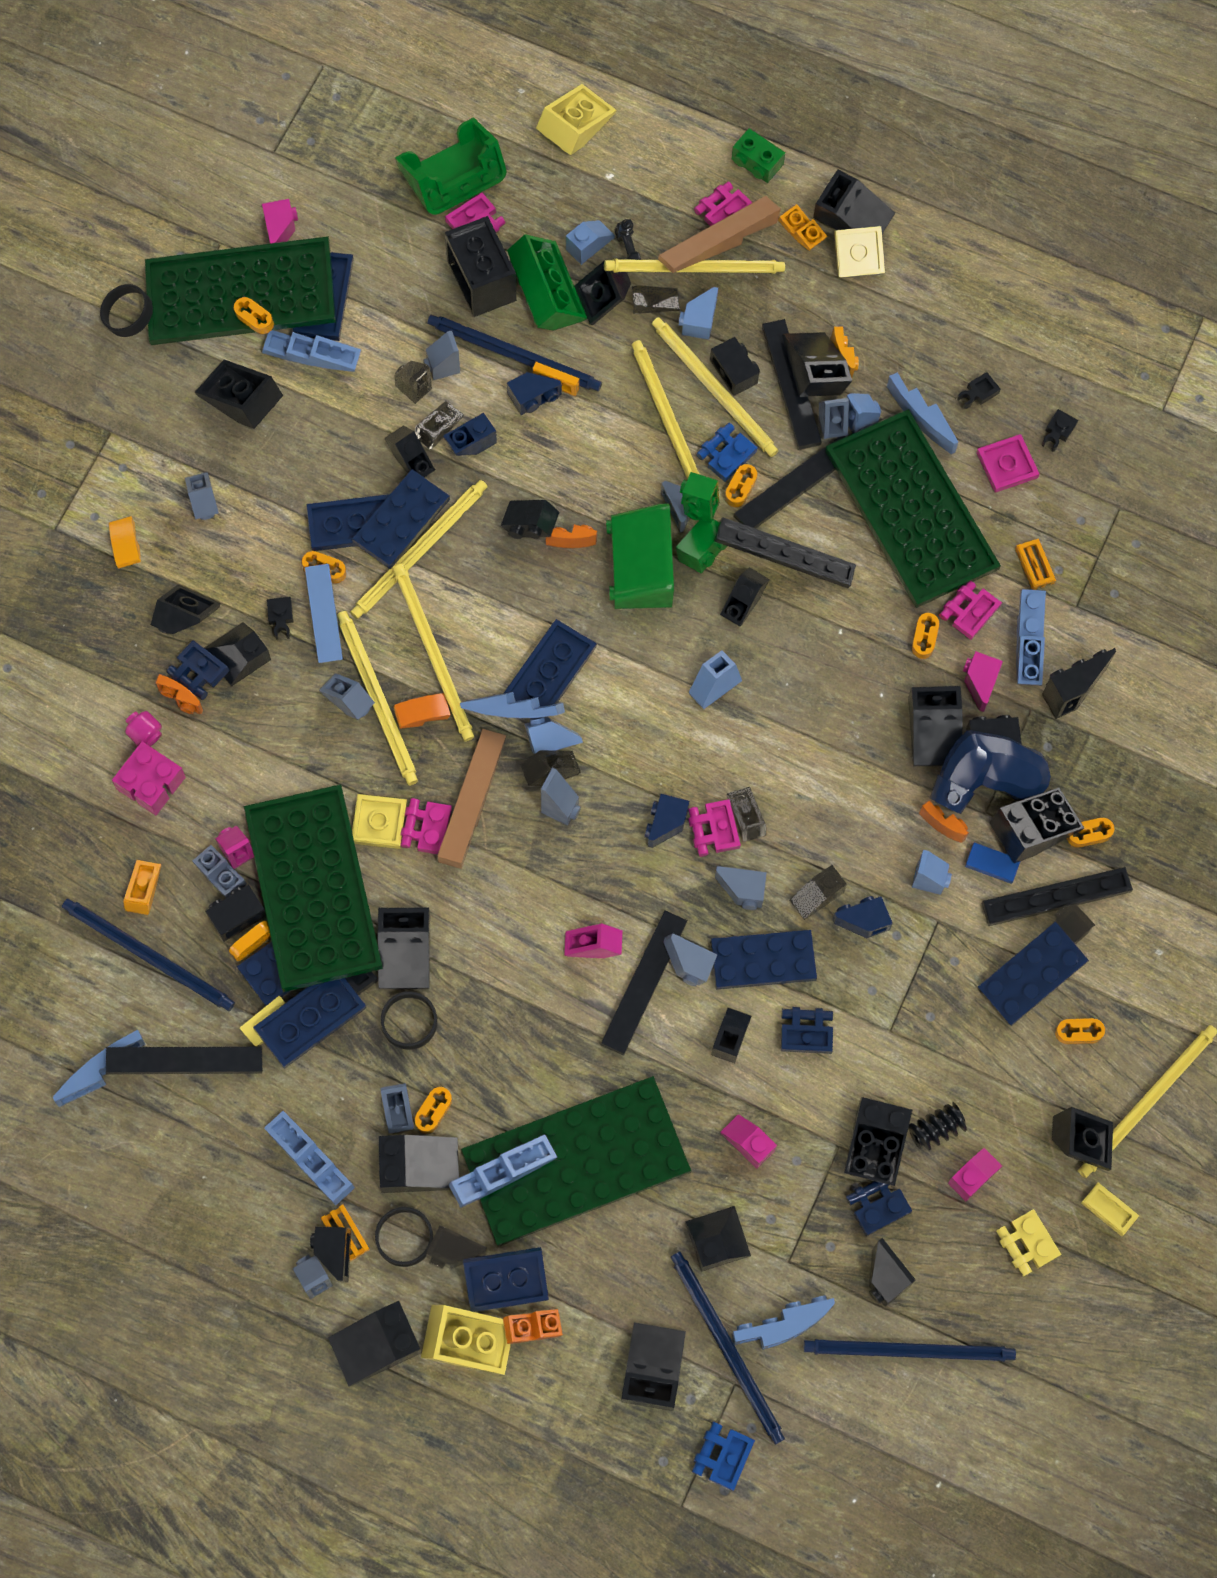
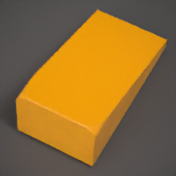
(142, 887)

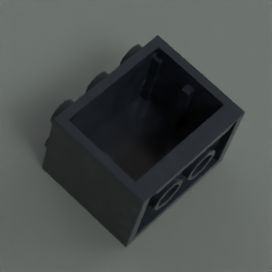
(481, 266)

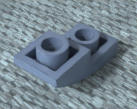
(218, 871)

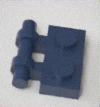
(203, 664)
(805, 1037)
(881, 1212)

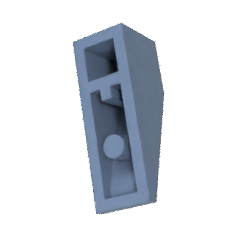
(559, 799)

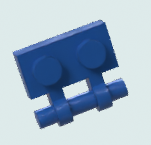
(736, 453)
(730, 1460)

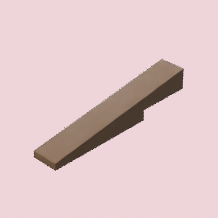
(722, 235)
(471, 799)

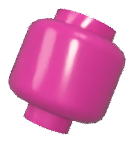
(143, 728)

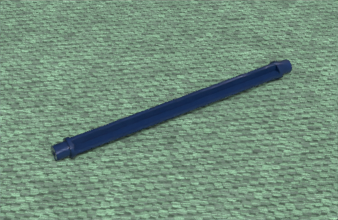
(509, 350)
(148, 955)
(728, 1348)
(909, 1350)

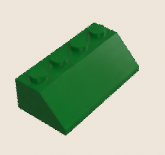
(546, 283)

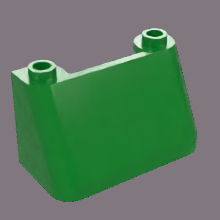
(456, 171)
(642, 558)

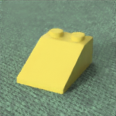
(574, 118)
(466, 1339)

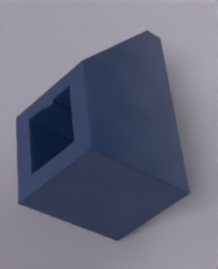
(533, 390)
(472, 436)
(668, 820)
(864, 919)

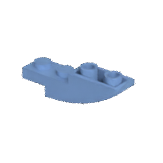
(1030, 637)
(795, 1321)

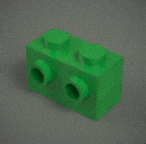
(758, 155)
(700, 497)
(698, 546)

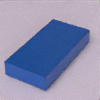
(992, 863)

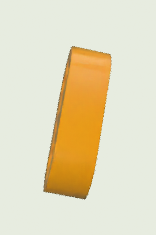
(256, 312)
(736, 483)
(325, 559)
(930, 636)
(1093, 838)
(250, 941)
(1080, 1037)
(438, 1113)

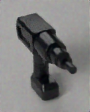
(623, 233)

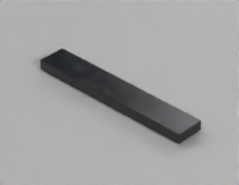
(797, 408)
(786, 489)
(785, 552)
(1056, 895)
(642, 985)
(184, 1060)

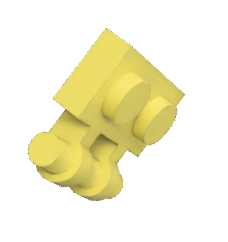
(1035, 1240)

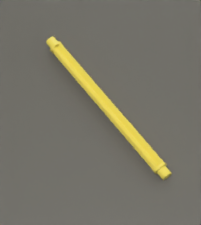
(714, 266)
(715, 387)
(664, 408)
(439, 528)
(433, 651)
(375, 692)
(1155, 1093)

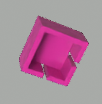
(147, 773)

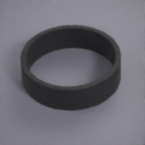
(139, 324)
(408, 1046)
(395, 1211)

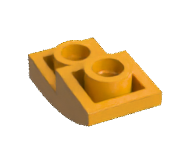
(801, 228)
(841, 344)
(124, 542)

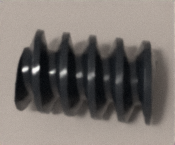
(937, 1126)

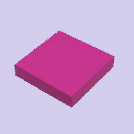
(1007, 463)

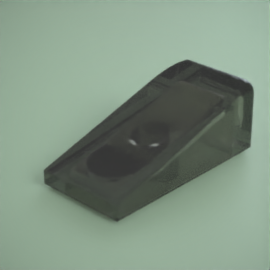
(654, 299)
(438, 423)
(747, 814)

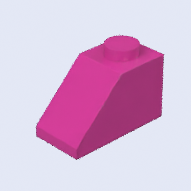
(279, 220)
(981, 677)
(234, 846)
(593, 942)
(749, 1140)
(974, 1174)

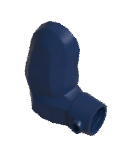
(989, 762)

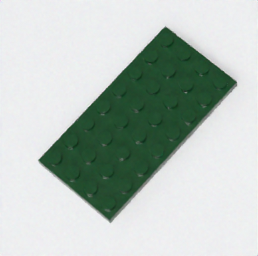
(198, 291)
(912, 508)
(312, 888)
(602, 1154)

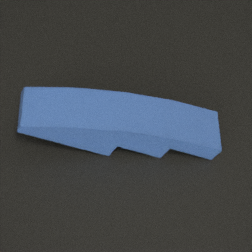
(313, 352)
(928, 418)
(323, 613)
(506, 706)
(91, 1074)
(309, 1158)
(502, 1171)

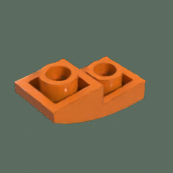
(580, 537)
(185, 698)
(421, 710)
(950, 827)
(532, 1326)

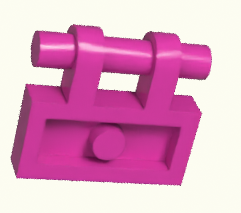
(730, 204)
(474, 210)
(975, 615)
(722, 828)
(433, 829)

